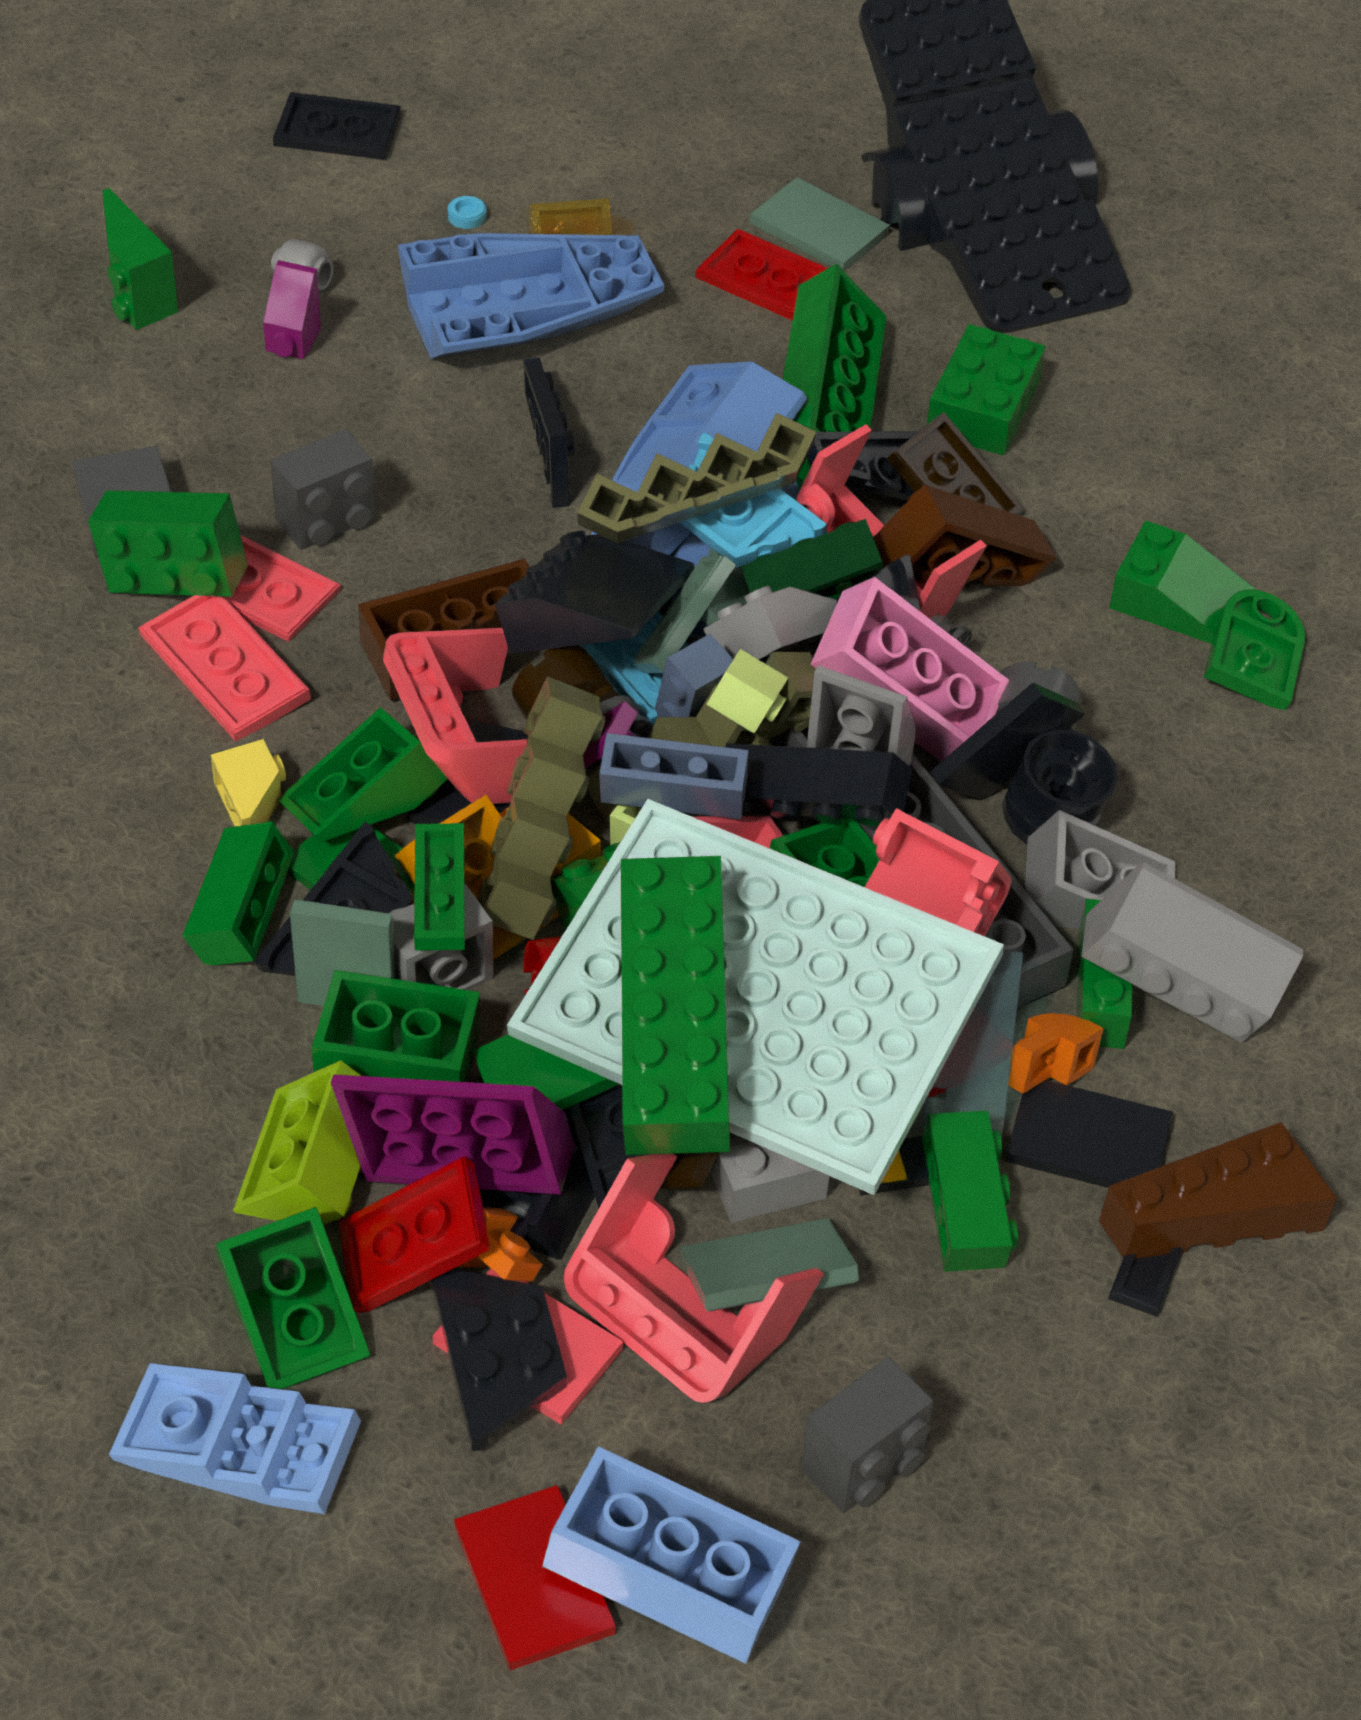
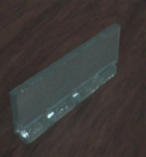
(981, 1058)

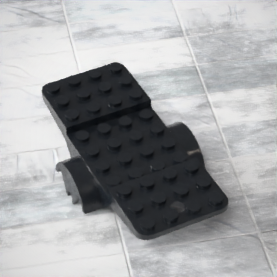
(985, 165)

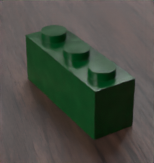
(819, 564)

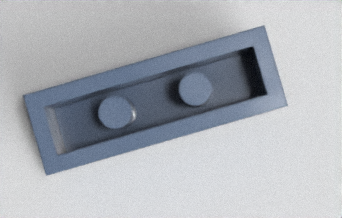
(674, 774)

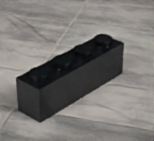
(824, 783)

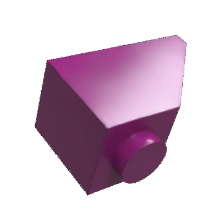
(292, 310)

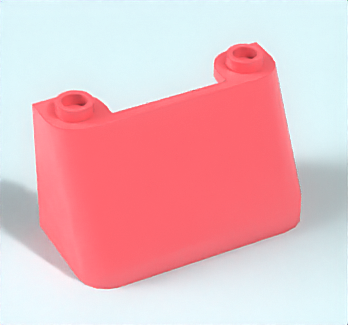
(937, 873)

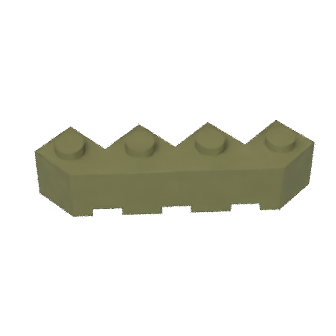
(679, 493)
(717, 730)
(542, 788)

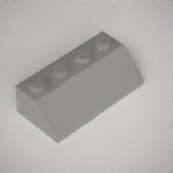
(1190, 951)

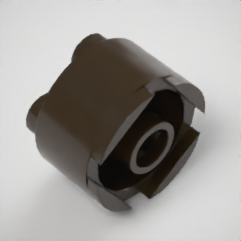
(566, 664)

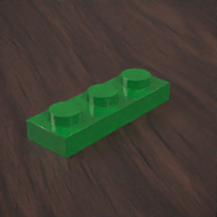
(439, 887)

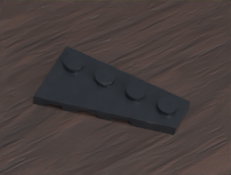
(550, 428)
(872, 469)

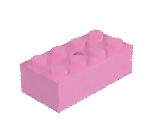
(898, 648)

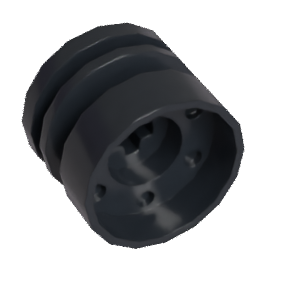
(1056, 774)

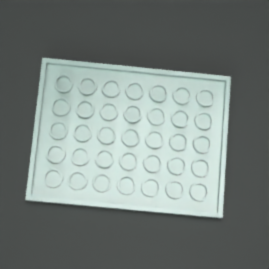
(829, 997)

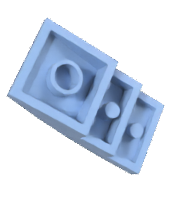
(236, 1437)

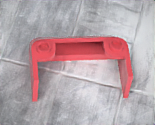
(835, 504)
(429, 678)
(652, 1304)

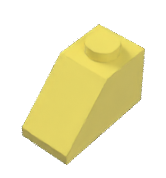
(248, 781)

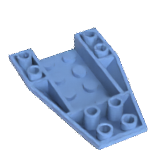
(520, 287)
(713, 399)

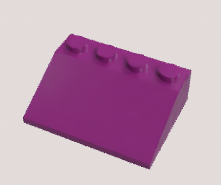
(422, 1125)

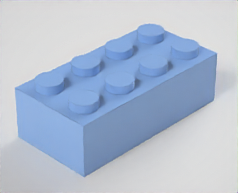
(670, 1554)

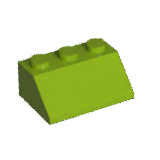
(302, 1153)

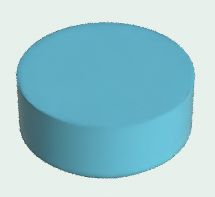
(467, 212)

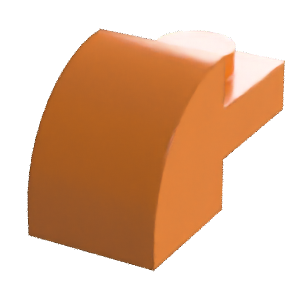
(1054, 1048)
(507, 1251)

